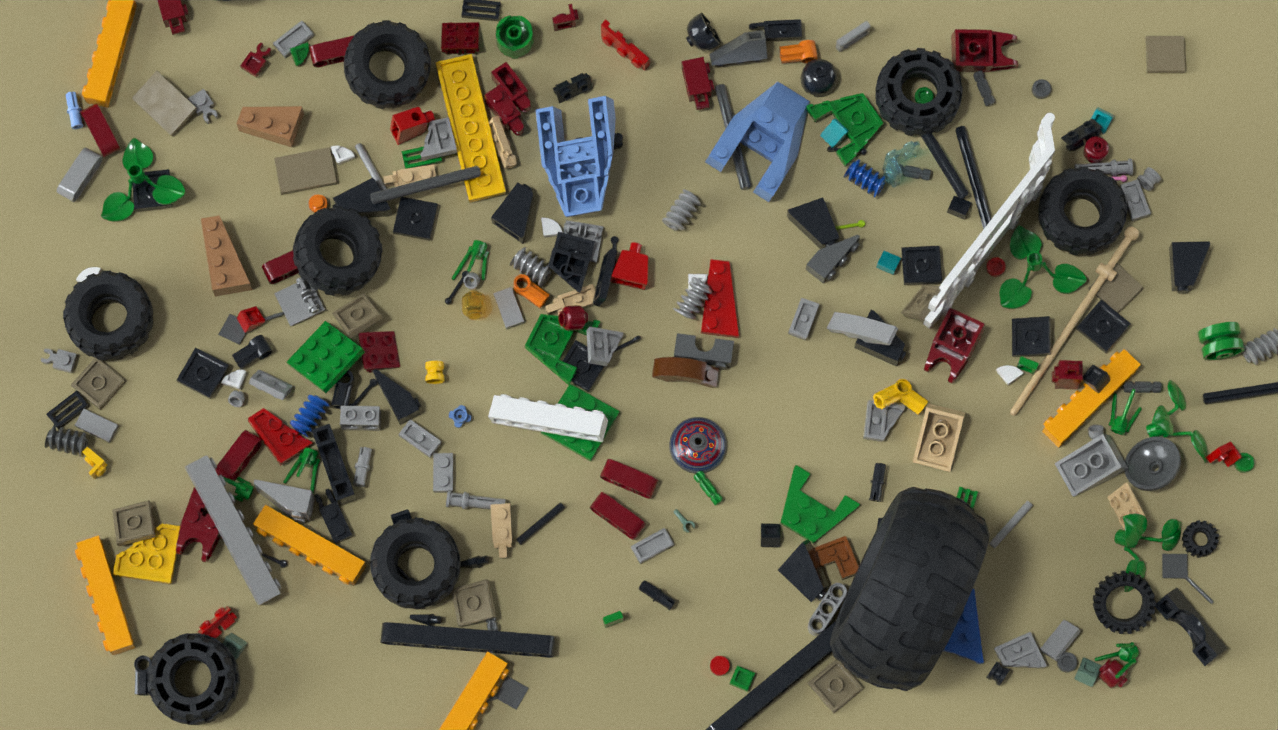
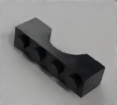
(334, 464)
(1178, 609)

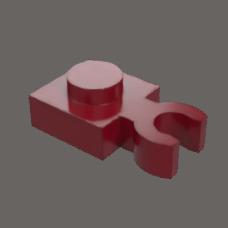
(255, 61)

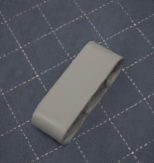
(79, 174)
(830, 600)

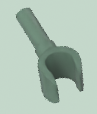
(683, 521)

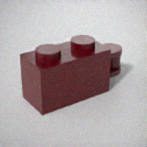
(173, 13)
(697, 82)
(512, 86)
(503, 107)
(1067, 374)

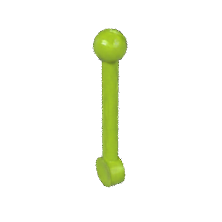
(861, 223)

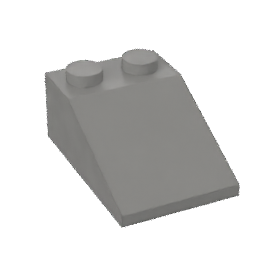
(1091, 465)
(293, 501)

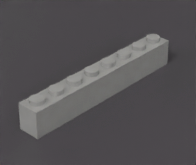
(232, 530)

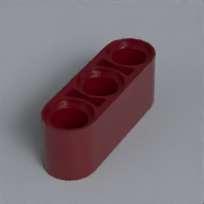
(329, 52)
(100, 130)
(280, 268)
(239, 455)
(629, 478)
(617, 516)

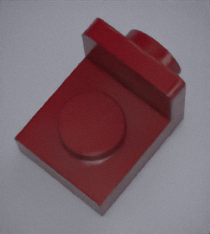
(565, 21)

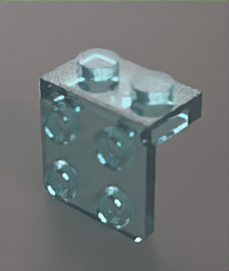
(893, 158)

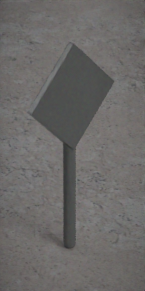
(233, 331)
(1176, 567)
(510, 693)

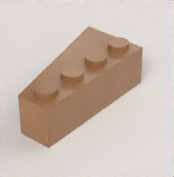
(223, 262)

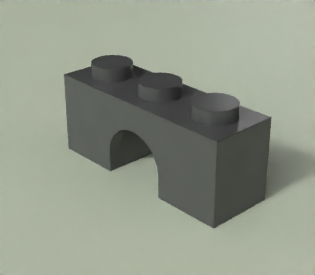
(718, 356)

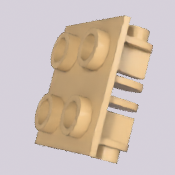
(1124, 503)

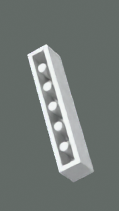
(548, 418)

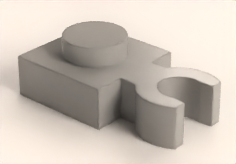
(203, 103)
(61, 361)

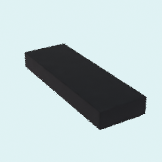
(604, 277)

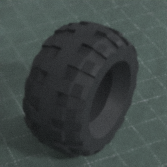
(395, 39)
(917, 117)
(1093, 187)
(348, 228)
(100, 290)
(405, 536)
(218, 695)

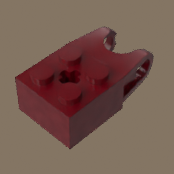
(987, 50)
(955, 350)
(197, 528)

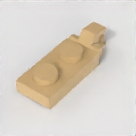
(501, 143)
(409, 175)
(572, 298)
(501, 527)

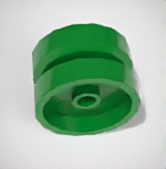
(1221, 341)

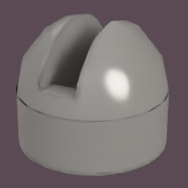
(471, 285)
(234, 396)
(1095, 431)

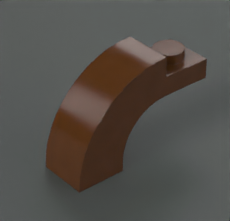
(685, 369)

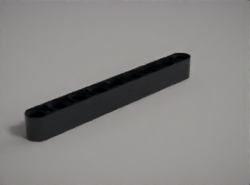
(468, 639)
(776, 683)

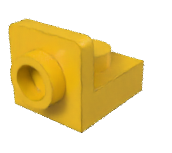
(93, 459)

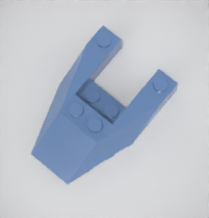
(771, 128)
(578, 166)

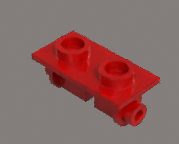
(221, 618)

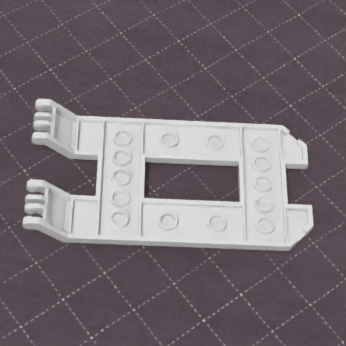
(1003, 220)

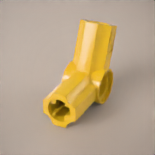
(900, 392)

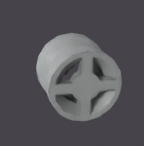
(1149, 178)

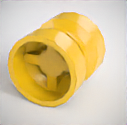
(434, 372)

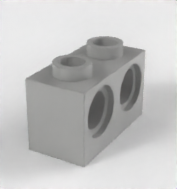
(360, 418)

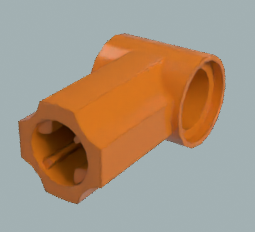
(803, 52)
(531, 292)

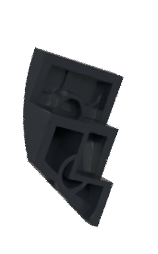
(571, 259)

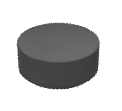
(1041, 89)
(1067, 662)

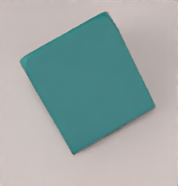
(1102, 118)
(834, 133)
(888, 262)

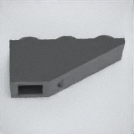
(746, 47)
(826, 260)

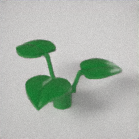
(135, 159)
(1027, 244)
(1162, 424)
(1134, 528)

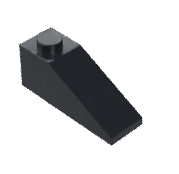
(399, 399)

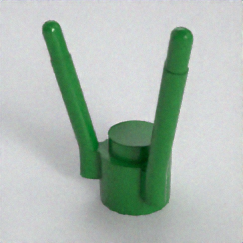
(476, 251)
(1120, 424)
(307, 459)
(243, 489)
(1127, 653)

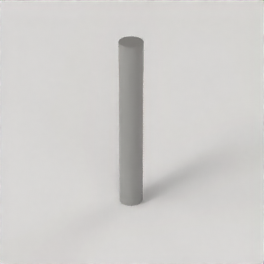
(369, 165)
(1011, 524)

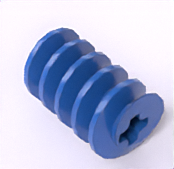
(865, 177)
(309, 414)

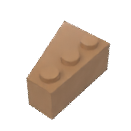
(272, 123)

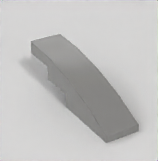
(863, 328)

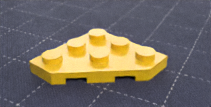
(150, 558)

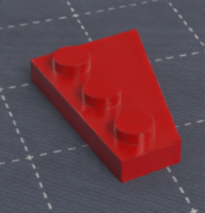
(629, 50)
(279, 439)

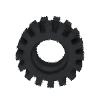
(1202, 527)

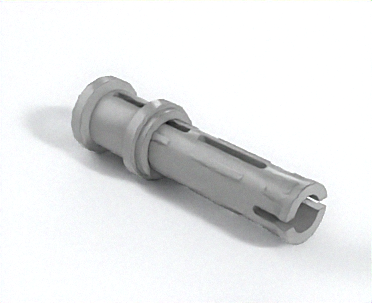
(1113, 167)
(465, 500)

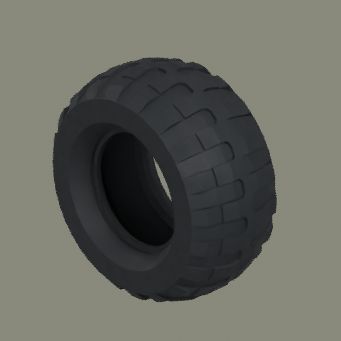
(910, 589)

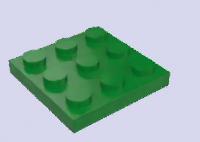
(325, 357)
(576, 397)

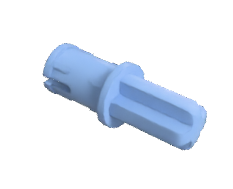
(74, 110)

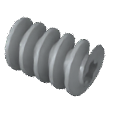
(681, 210)
(531, 267)
(693, 299)
(1261, 346)

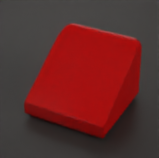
(250, 318)

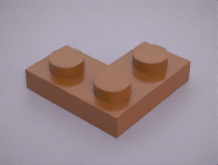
(840, 553)

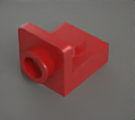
(1225, 453)

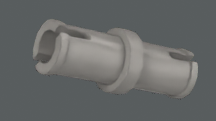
(362, 467)

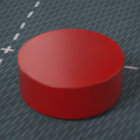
(995, 267)
(719, 665)

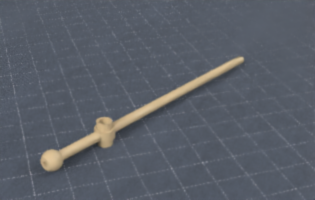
(1105, 272)

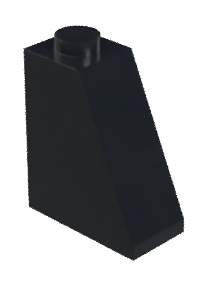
(359, 199)
(515, 212)
(815, 222)
(1185, 264)
(889, 353)
(805, 572)

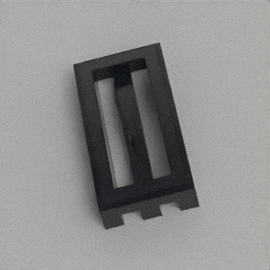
(466, 3)
(72, 415)

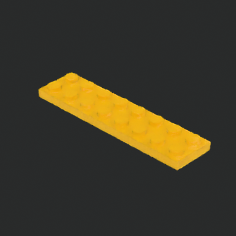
(470, 126)

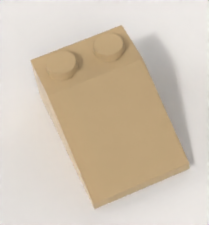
(938, 437)

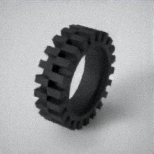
(1132, 623)

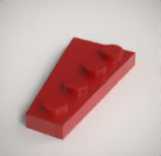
(719, 309)

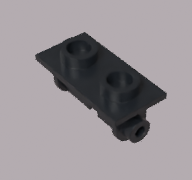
(579, 85)
(1075, 137)

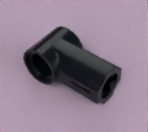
(256, 350)
(343, 391)
(141, 676)

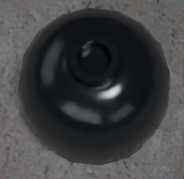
(701, 33)
(819, 78)

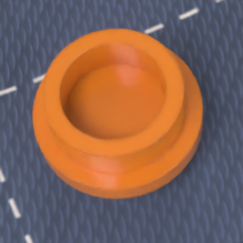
(317, 202)

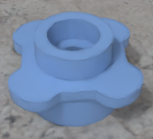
(461, 410)

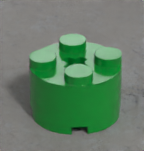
(514, 46)

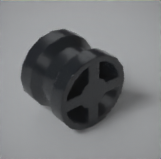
(998, 673)

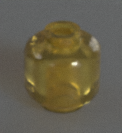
(474, 305)

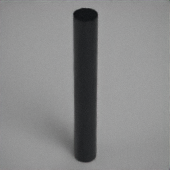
(540, 523)

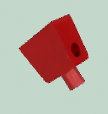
(410, 124)
(631, 268)

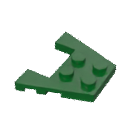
(856, 116)
(549, 342)
(808, 516)

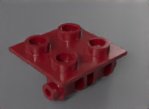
(460, 36)
(379, 350)

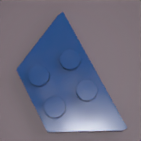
(966, 636)

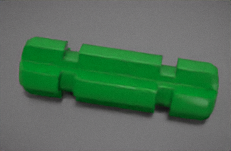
(708, 488)

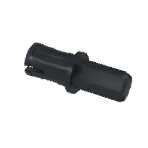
(877, 482)
(657, 595)

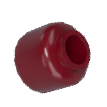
(1096, 149)
(573, 317)
(1108, 673)

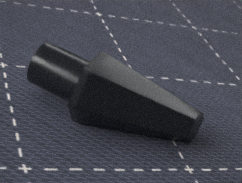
(475, 562)
(427, 619)

